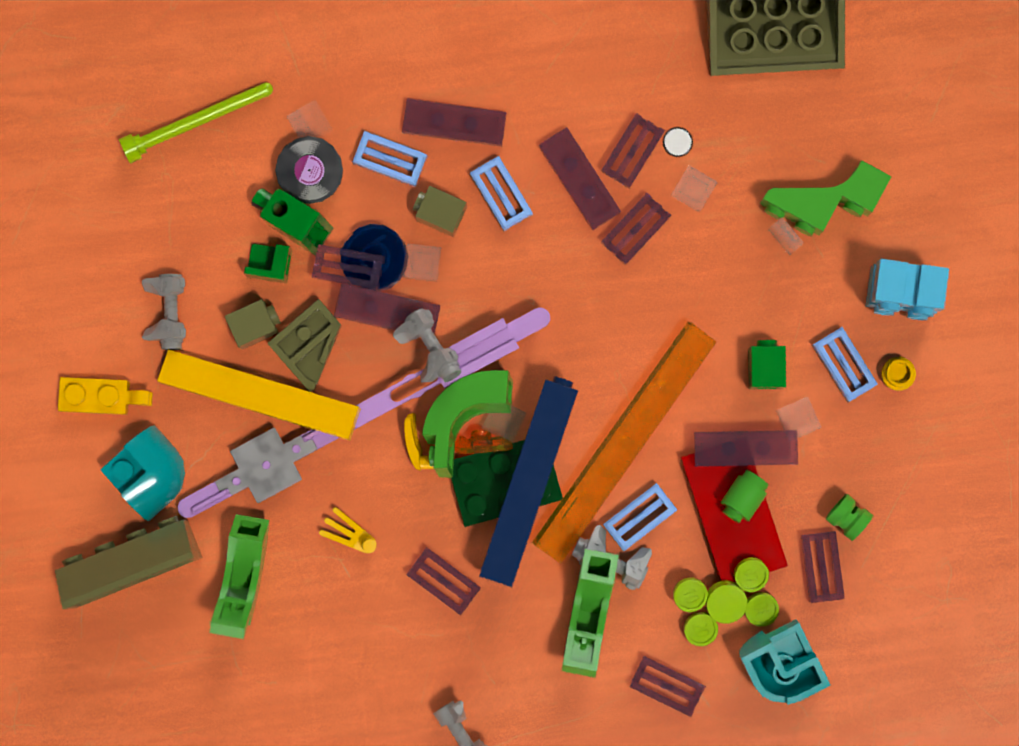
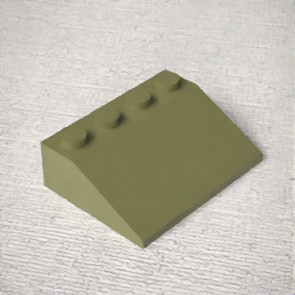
(775, 35)

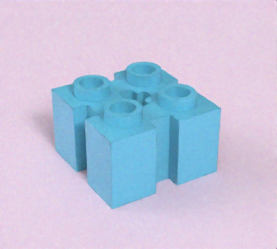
(907, 288)

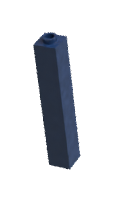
(529, 481)

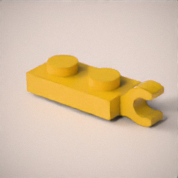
(99, 396)

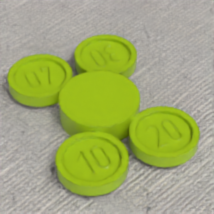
(726, 601)

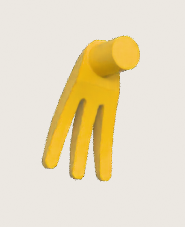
(413, 445)
(358, 540)

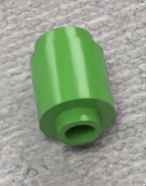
(744, 497)

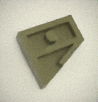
(307, 343)

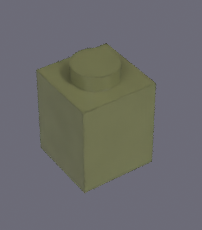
(439, 210)
(253, 323)

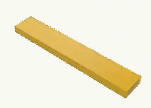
(259, 395)

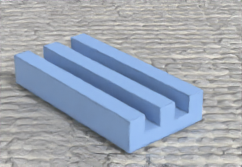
(416, 169)
(515, 218)
(859, 389)
(616, 535)

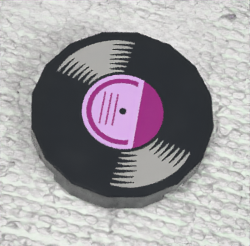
(309, 169)

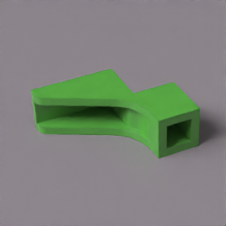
(814, 206)

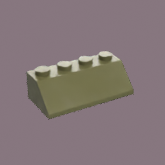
(126, 564)

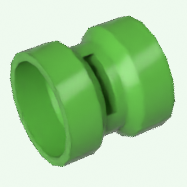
(849, 517)

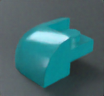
(147, 472)
(783, 664)

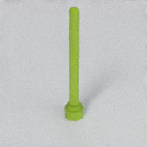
(136, 146)

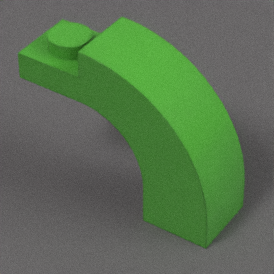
(459, 403)
(241, 576)
(589, 612)

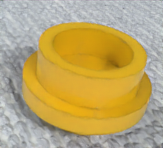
(898, 373)

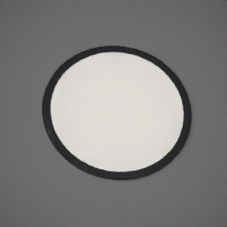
(677, 142)

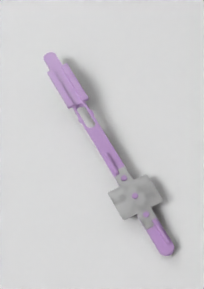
(269, 464)

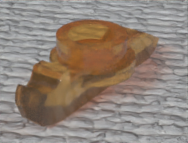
(481, 443)

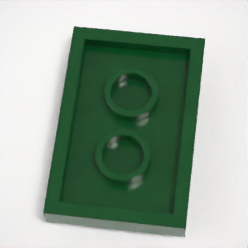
(484, 480)

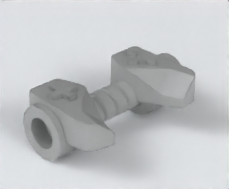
(167, 330)
(441, 361)
(632, 572)
(452, 716)

